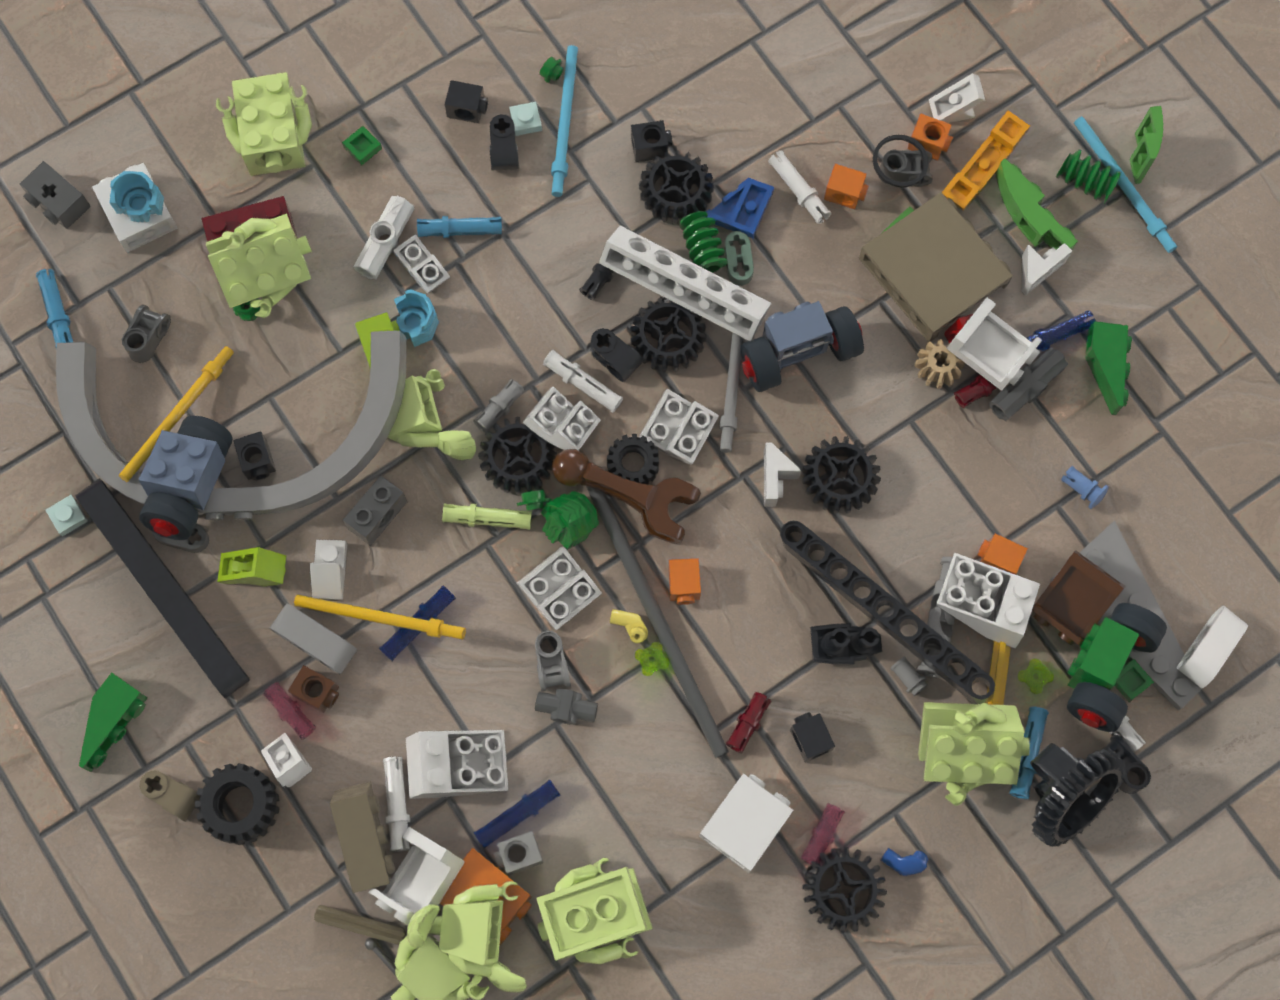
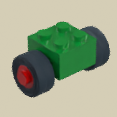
(1102, 660)

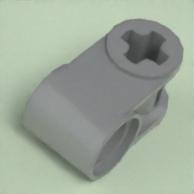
(551, 663)

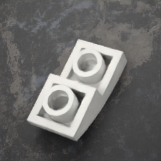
(421, 264)

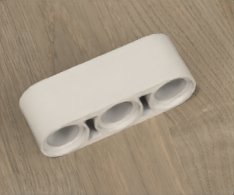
(1212, 647)

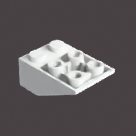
(988, 599)
(456, 763)

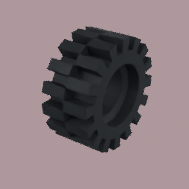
(638, 445)

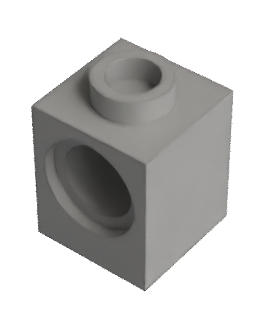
(531, 859)

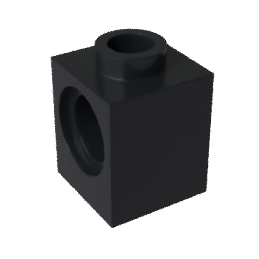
(465, 102)
(652, 130)
(246, 448)
(811, 736)

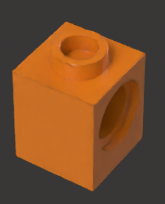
(933, 127)
(846, 186)
(1002, 553)
(684, 581)

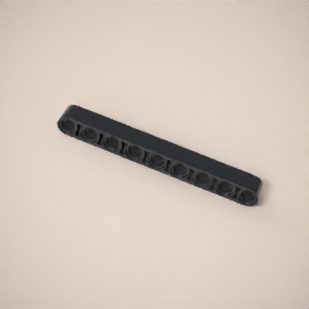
(162, 588)
(892, 625)

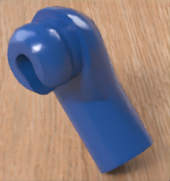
(905, 865)

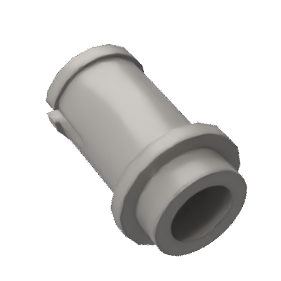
(909, 676)

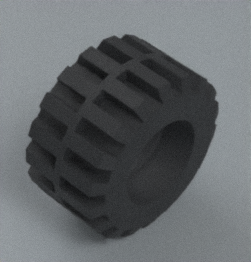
(216, 790)

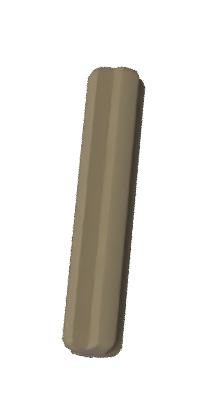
(359, 924)

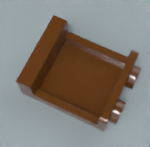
(1077, 598)

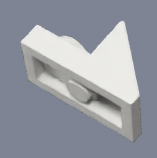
(958, 100)
(1037, 268)
(776, 467)
(329, 569)
(286, 761)

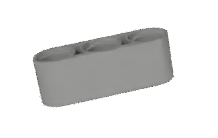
(313, 638)

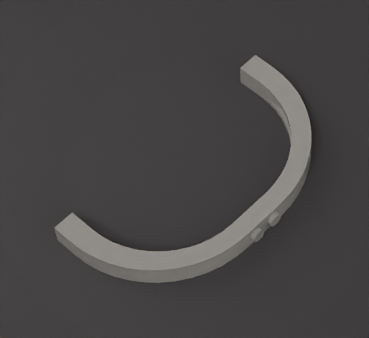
(384, 397)

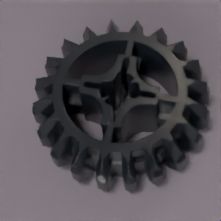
(681, 174)
(648, 323)
(511, 465)
(832, 465)
(847, 904)

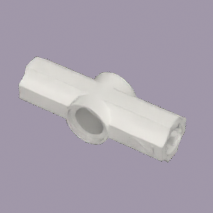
(377, 251)

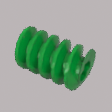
(1089, 175)
(701, 241)

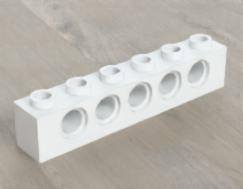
(684, 283)

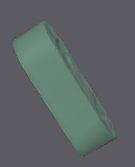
(744, 257)

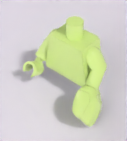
(419, 422)
(472, 934)
(427, 970)

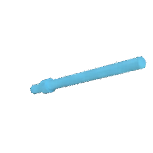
(559, 166)
(1155, 226)

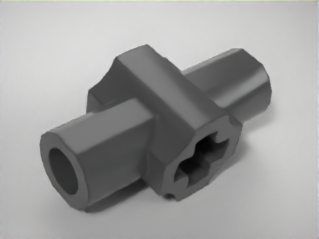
(566, 706)

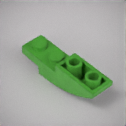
(1023, 204)

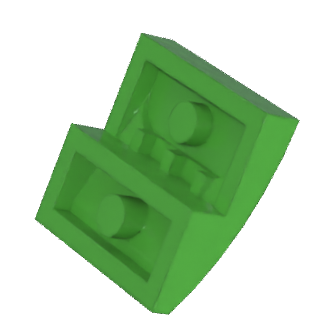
(1148, 140)

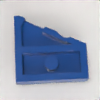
(743, 208)

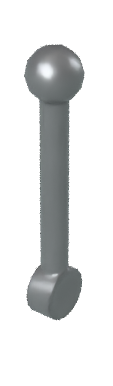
(371, 944)

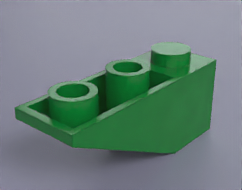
(1106, 356)
(108, 716)

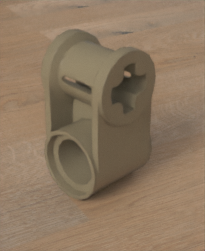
(173, 796)

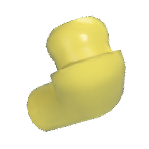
(633, 623)

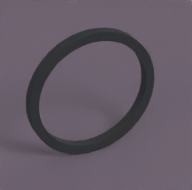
(904, 138)

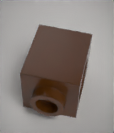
(305, 680)

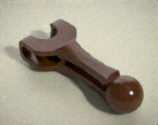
(573, 468)

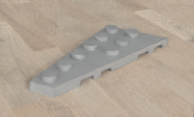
(1114, 557)

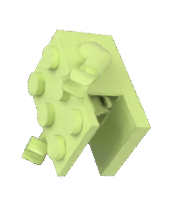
(268, 123)
(259, 261)
(971, 746)
(592, 912)

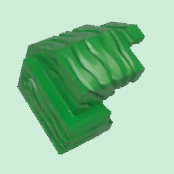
(569, 519)

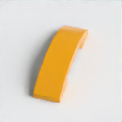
(986, 161)

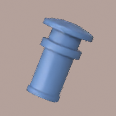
(1085, 487)

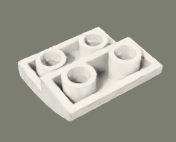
(560, 421)
(679, 426)
(559, 588)

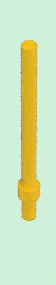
(210, 372)
(433, 627)

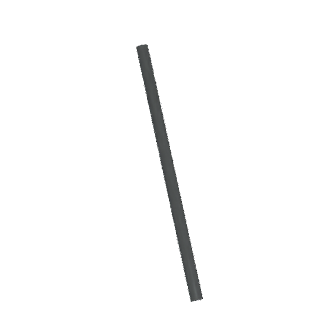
(659, 623)

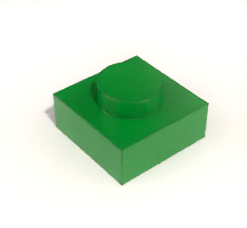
(362, 145)
(1132, 681)

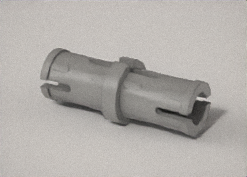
(499, 406)

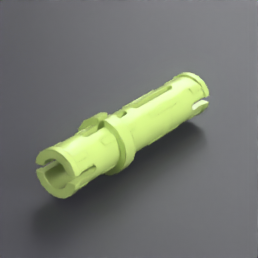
(496, 517)

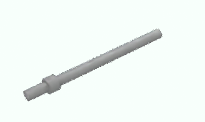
(728, 421)

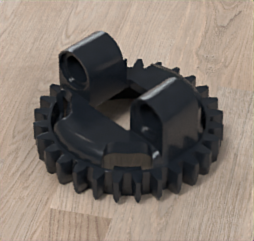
(1064, 804)

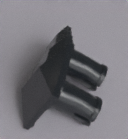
(843, 643)

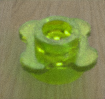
(649, 667)
(1044, 676)

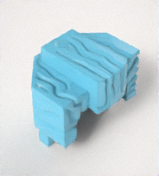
(136, 196)
(417, 317)

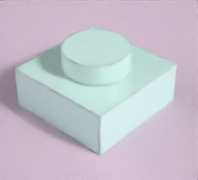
(526, 118)
(66, 515)

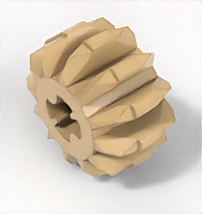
(927, 363)

